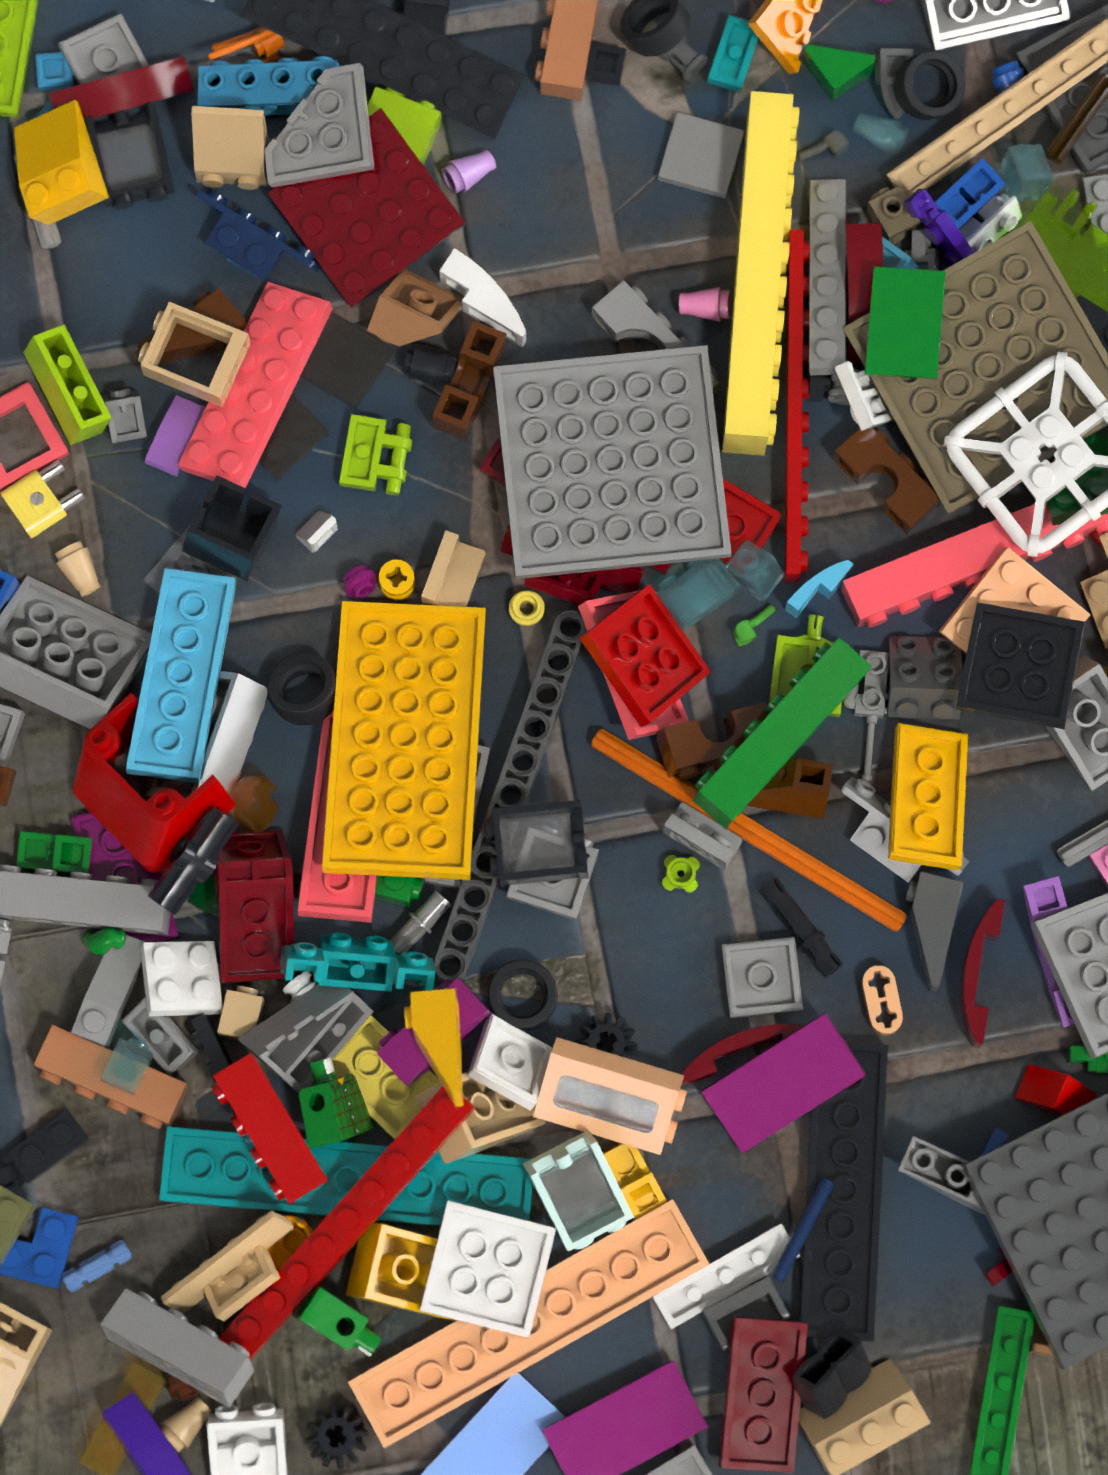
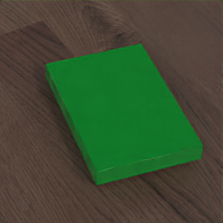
(905, 323)

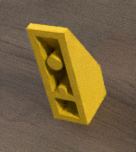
(437, 1033)

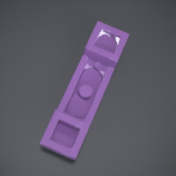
(1043, 900)

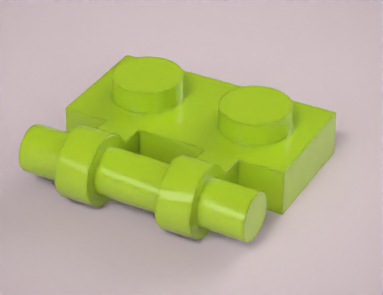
(364, 451)

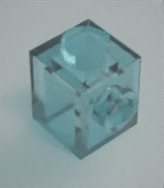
(1026, 172)

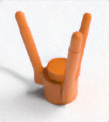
(261, 41)

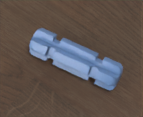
(96, 1266)

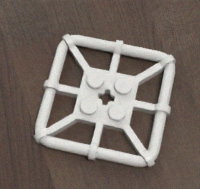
(1023, 449)

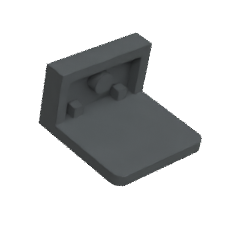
(924, 677)

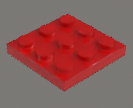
(645, 655)

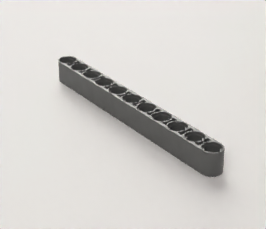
(512, 779)

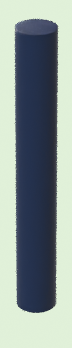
(802, 1229)

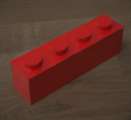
(269, 1128)

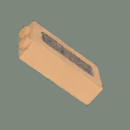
(610, 1096)

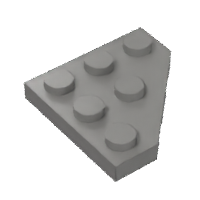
(325, 132)

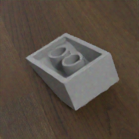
(1086, 727)

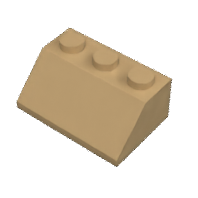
(866, 1423)

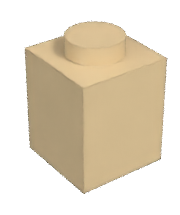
(240, 1012)

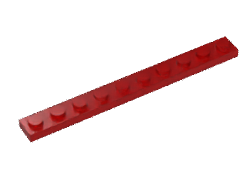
(796, 421)
(347, 1222)

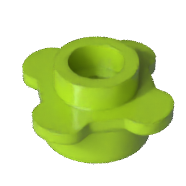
(688, 866)

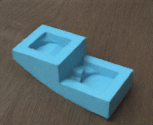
(824, 582)

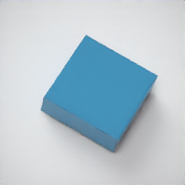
(53, 72)

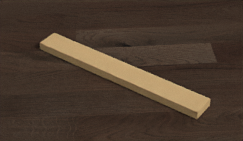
(1003, 112)

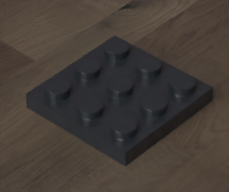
(1020, 665)

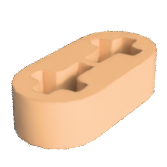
(890, 998)

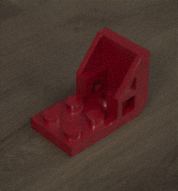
(254, 905)

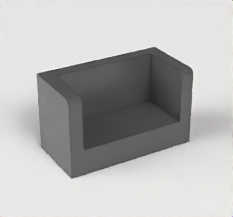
(755, 1301)

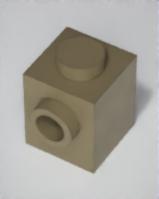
(889, 210)

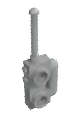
(872, 701)

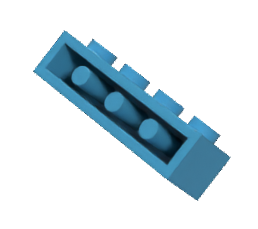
(260, 85)

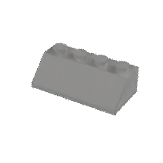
(231, 732)

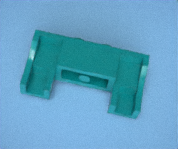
(357, 963)

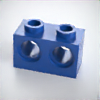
(970, 192)

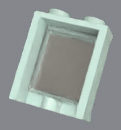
(579, 1191)

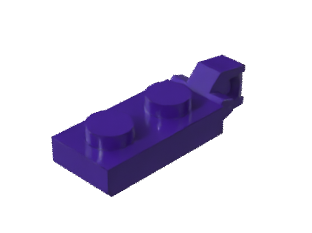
(938, 227)

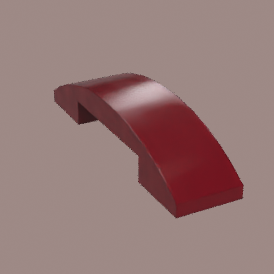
(127, 89)
(863, 253)
(976, 1016)
(704, 1065)

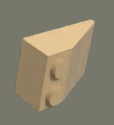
(229, 146)
(489, 1124)

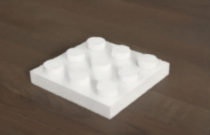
(488, 1269)

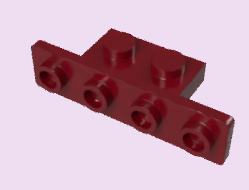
(584, 585)

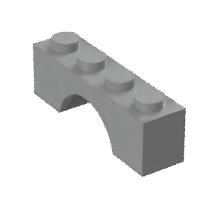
(627, 316)

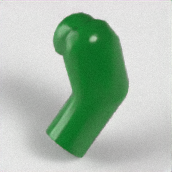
(103, 940)

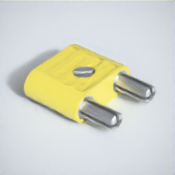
(35, 503)

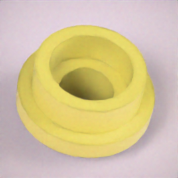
(529, 597)

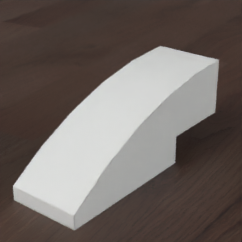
(483, 296)

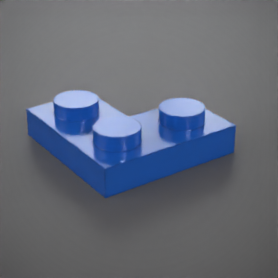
(47, 1255)

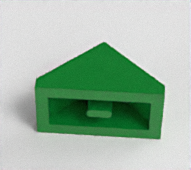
(837, 69)

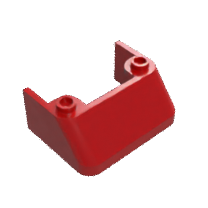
(142, 827)

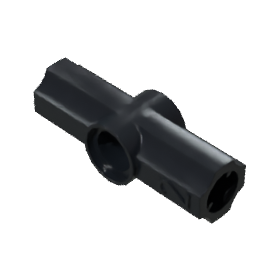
(193, 860)

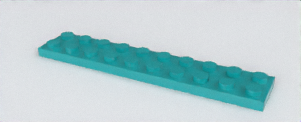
(221, 1172)

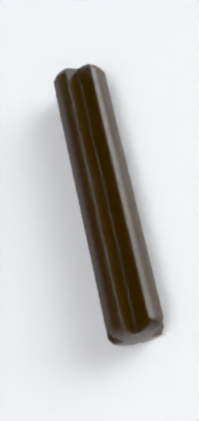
(1078, 120)

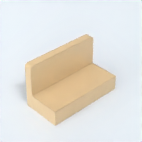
(453, 573)

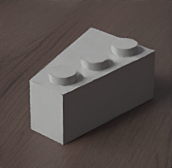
(307, 1031)

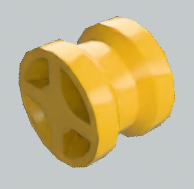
(396, 587)

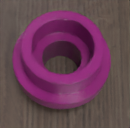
(360, 582)

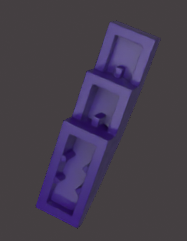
(142, 1438)

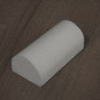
(162, 1035)

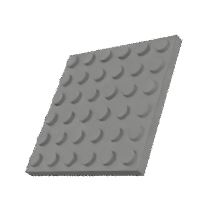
(611, 462)

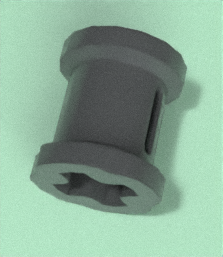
(686, 59)

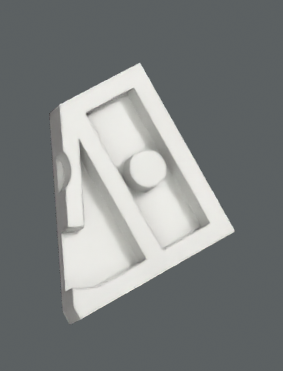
(865, 400)

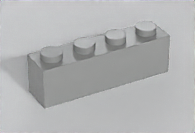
(177, 1346)

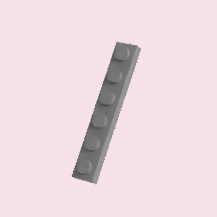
(827, 276)

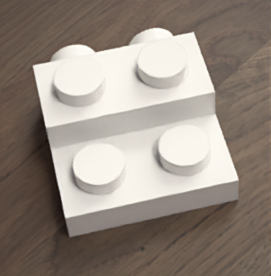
(247, 1441)

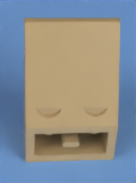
(19, 1349)

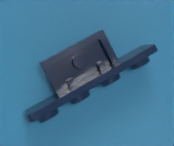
(248, 244)

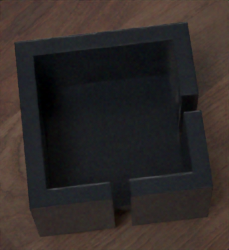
(228, 537)

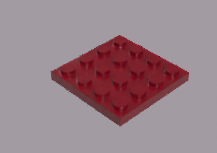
(372, 220)

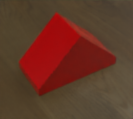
(1052, 1091)

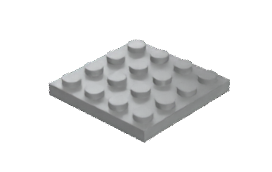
(1078, 958)

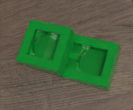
(54, 852)

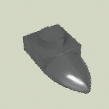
(886, 66)

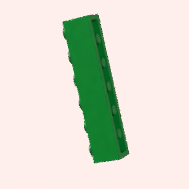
(781, 733)

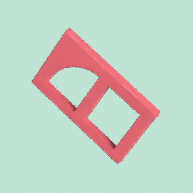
(26, 396)

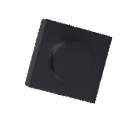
(605, 64)
(817, 386)

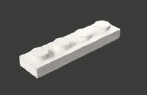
(722, 1277)

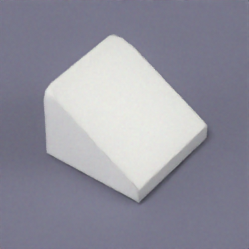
(317, 530)

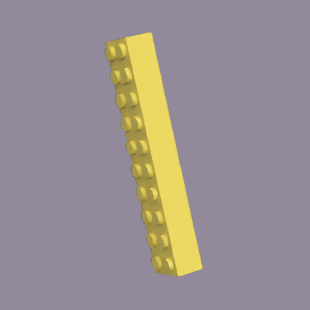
(758, 283)

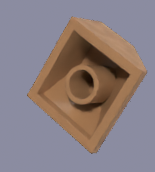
(413, 310)

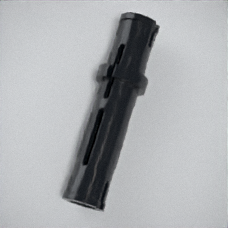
(796, 921)

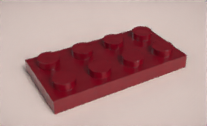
(760, 1394)

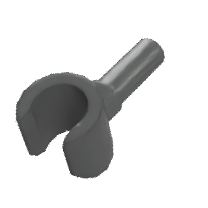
(834, 141)

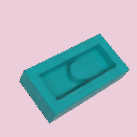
(733, 55)

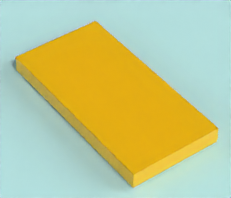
(928, 796)

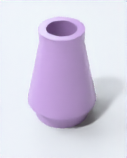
(467, 171)

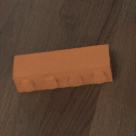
(567, 48)
(83, 1063)

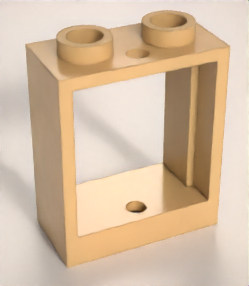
(227, 370)

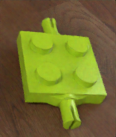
(793, 655)

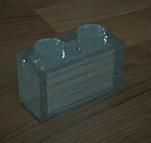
(697, 591)

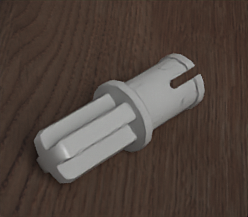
(420, 922)

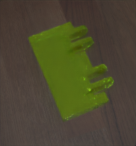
(1078, 257)

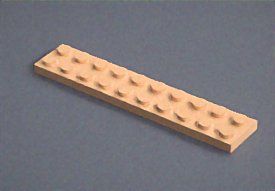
(572, 1302)

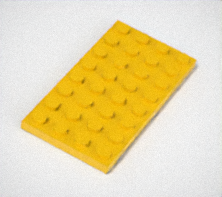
(404, 741)

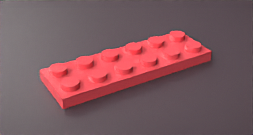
(281, 339)
(330, 894)

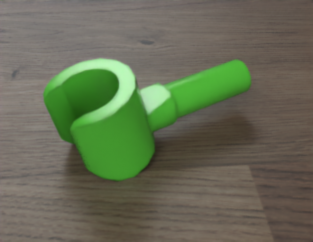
(744, 630)

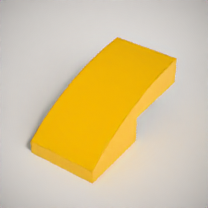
(634, 1179)

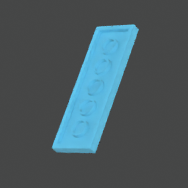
(181, 676)

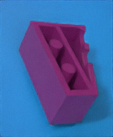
(401, 1050)

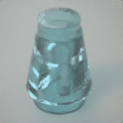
(881, 132)

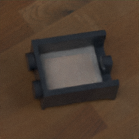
(131, 158)
(538, 843)

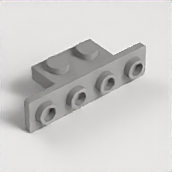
(874, 830)

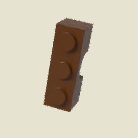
(471, 380)
(868, 454)
(688, 750)

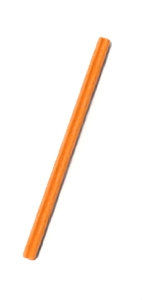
(754, 833)

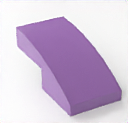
(174, 435)

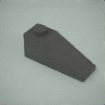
(932, 916)

